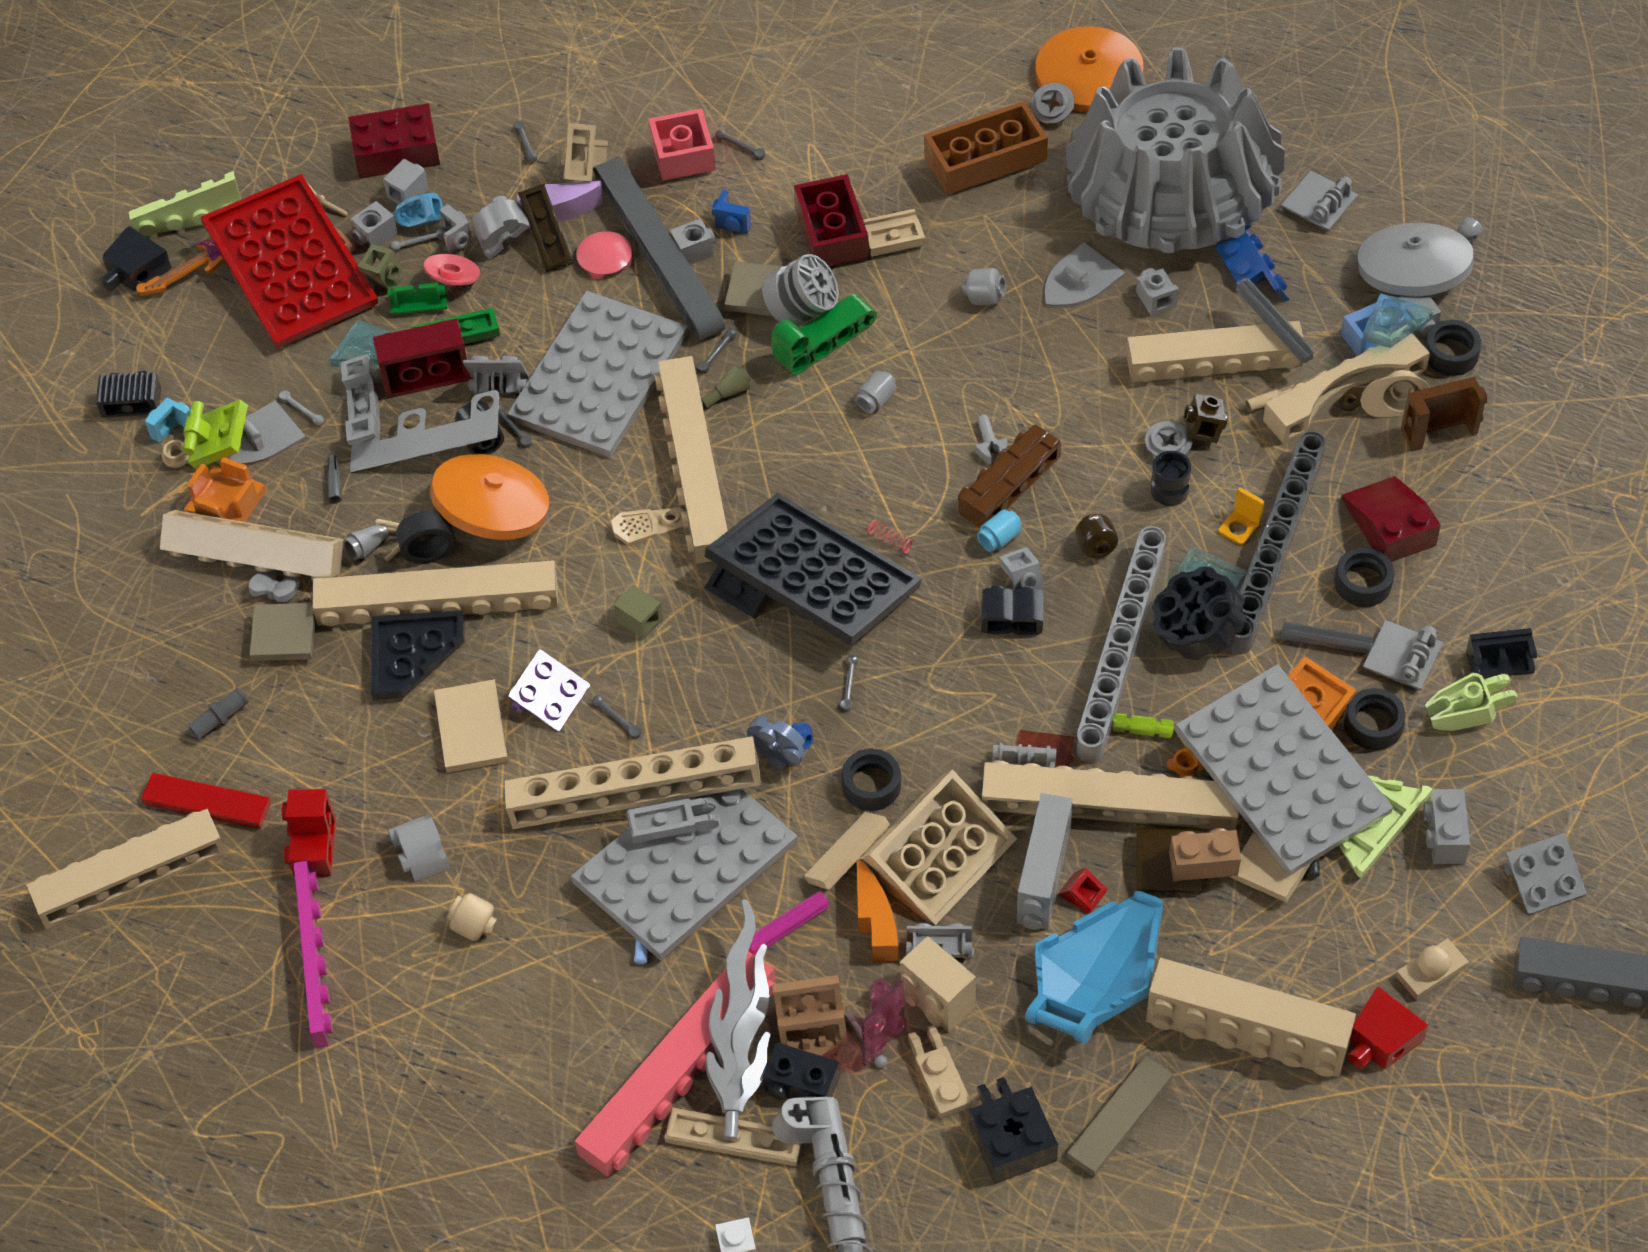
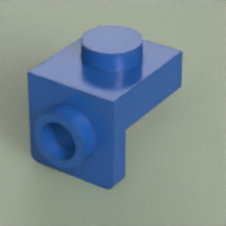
(731, 216)

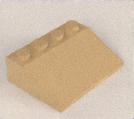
(938, 848)

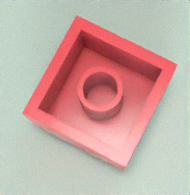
(682, 144)

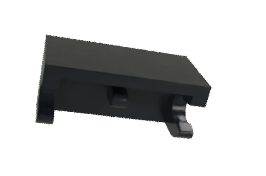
(1502, 653)

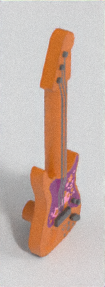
(159, 284)

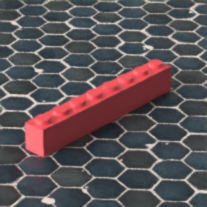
(657, 1082)

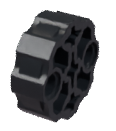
(1198, 613)

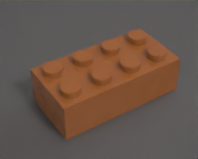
(985, 147)

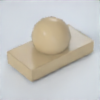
(1432, 968)

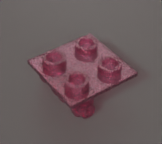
(884, 1019)

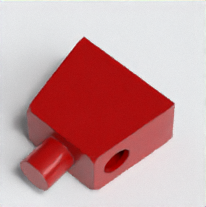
(1384, 1031)

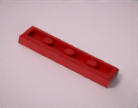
(193, 796)

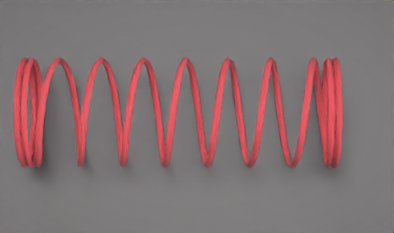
(904, 551)

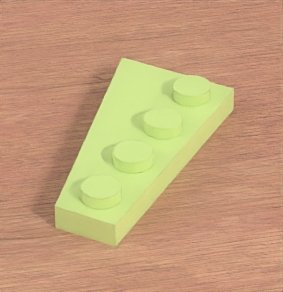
(185, 208)

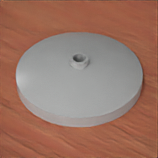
(1415, 259)

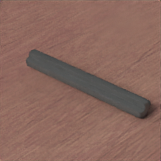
(1275, 320)

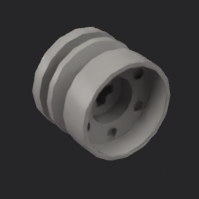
(800, 290)

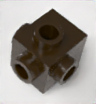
(1205, 418)

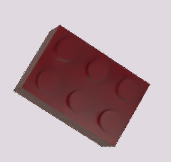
(392, 135)
(831, 220)
(421, 358)

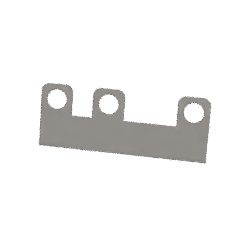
(422, 441)

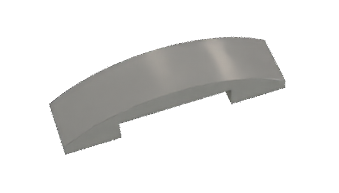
(361, 400)

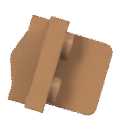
(811, 1015)

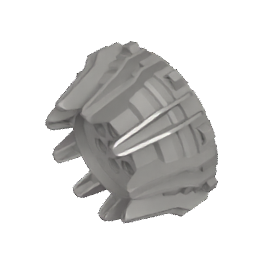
(1174, 157)

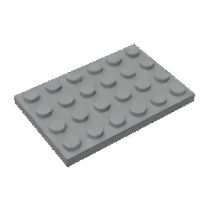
(597, 374)
(1283, 769)
(678, 882)

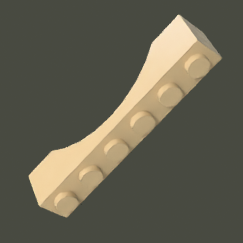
(1293, 411)

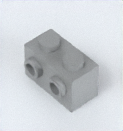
(1447, 826)

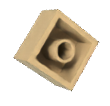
(937, 984)

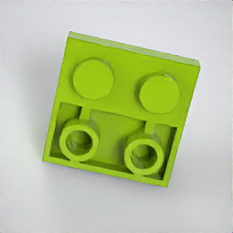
(213, 433)

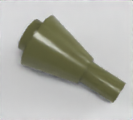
(733, 382)

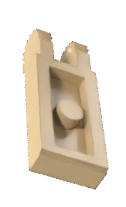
(940, 1074)

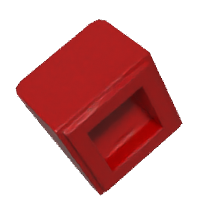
(1083, 890)

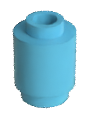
(999, 530)

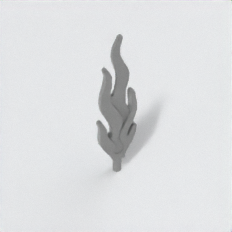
(732, 1037)

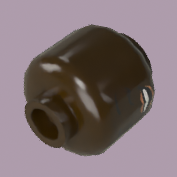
(1096, 535)

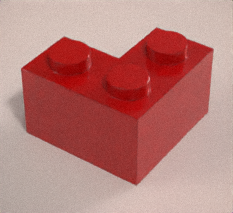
(310, 829)

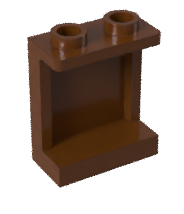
(1442, 408)

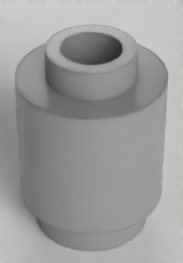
(876, 391)

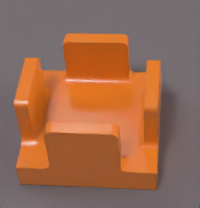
(224, 491)
(1322, 690)

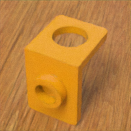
(1247, 511)

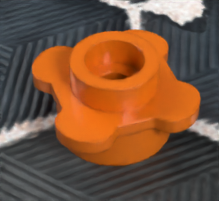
(1182, 757)

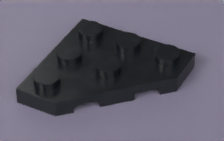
(410, 648)

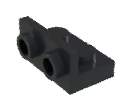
(736, 592)

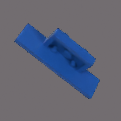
(1246, 260)

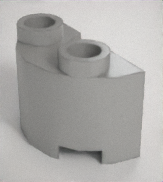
(498, 222)
(420, 847)

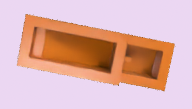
(876, 915)

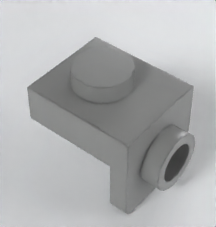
(457, 229)

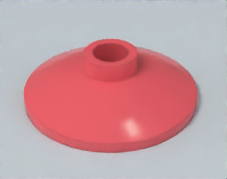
(451, 269)

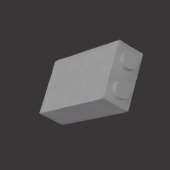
(1044, 861)

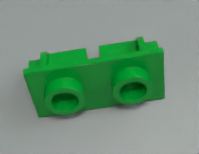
(410, 300)

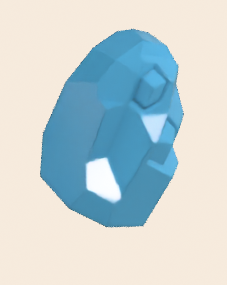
(419, 210)

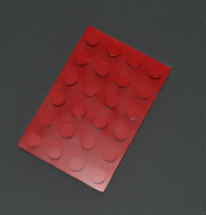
(289, 260)

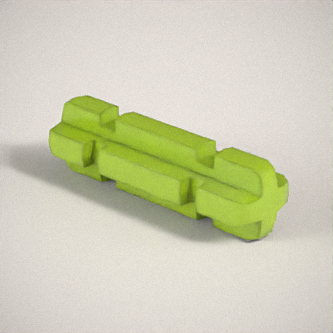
(1143, 725)

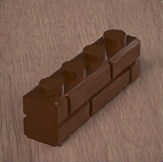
(1010, 475)

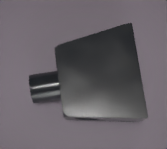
(133, 260)

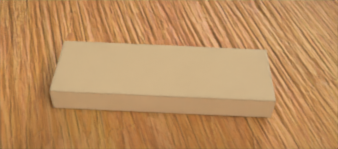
(847, 850)

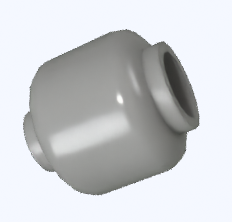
(984, 286)

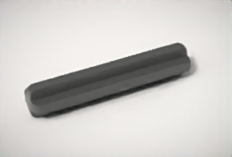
(1327, 637)

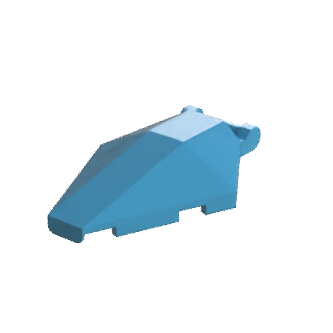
(1097, 966)

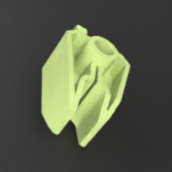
(1469, 702)

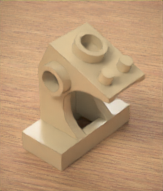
(582, 152)

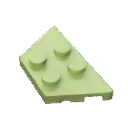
(1370, 843)

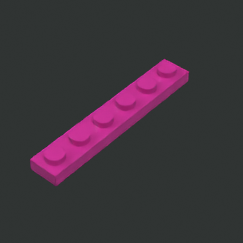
(313, 963)

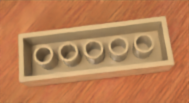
(1249, 1018)

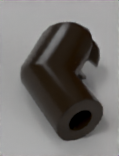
(1351, 399)

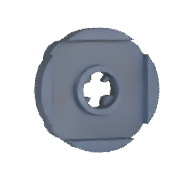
(777, 742)

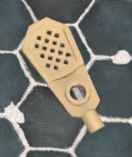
(655, 520)

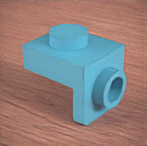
(165, 418)

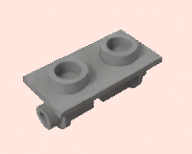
(953, 938)

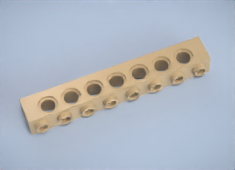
(632, 782)

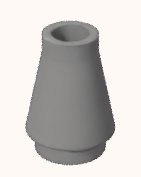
(364, 541)

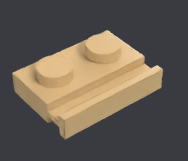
(894, 232)

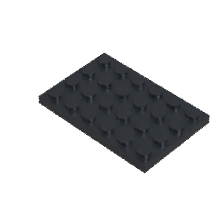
(813, 568)

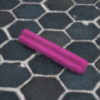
(789, 921)

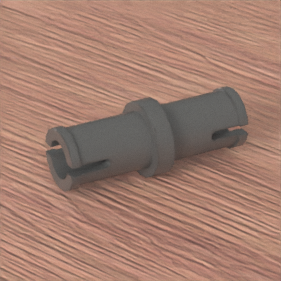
(218, 713)

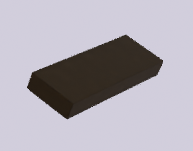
(545, 227)

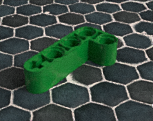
(805, 346)

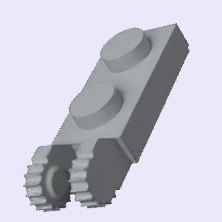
(671, 819)

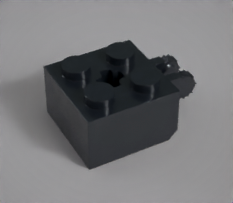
(999, 1120)

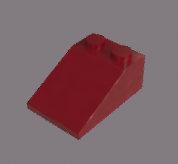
(1393, 518)

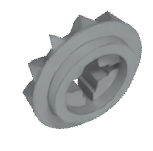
(1047, 94)
(1167, 431)

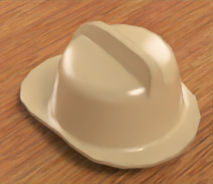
(1389, 394)

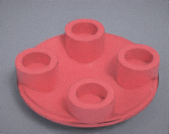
(604, 254)

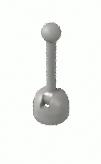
(1470, 229)

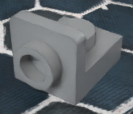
(1022, 569)

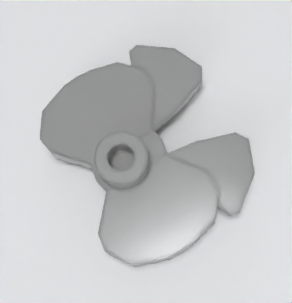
(266, 583)

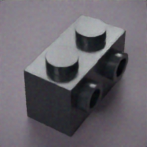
(800, 1074)

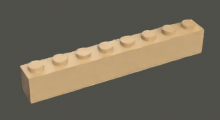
(693, 454)
(439, 590)
(1110, 795)

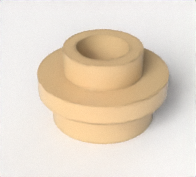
(173, 455)

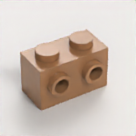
(1204, 854)

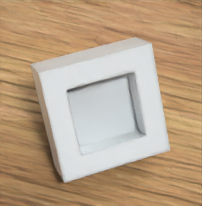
(735, 1236)

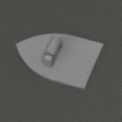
(1080, 278)
(266, 435)

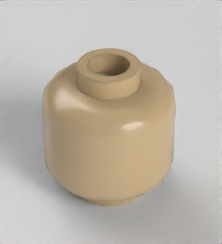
(471, 917)

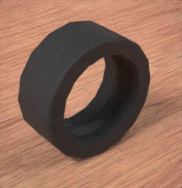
(1458, 331)
(428, 550)
(1364, 595)
(1378, 699)
(871, 800)

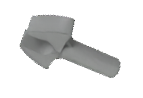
(990, 441)

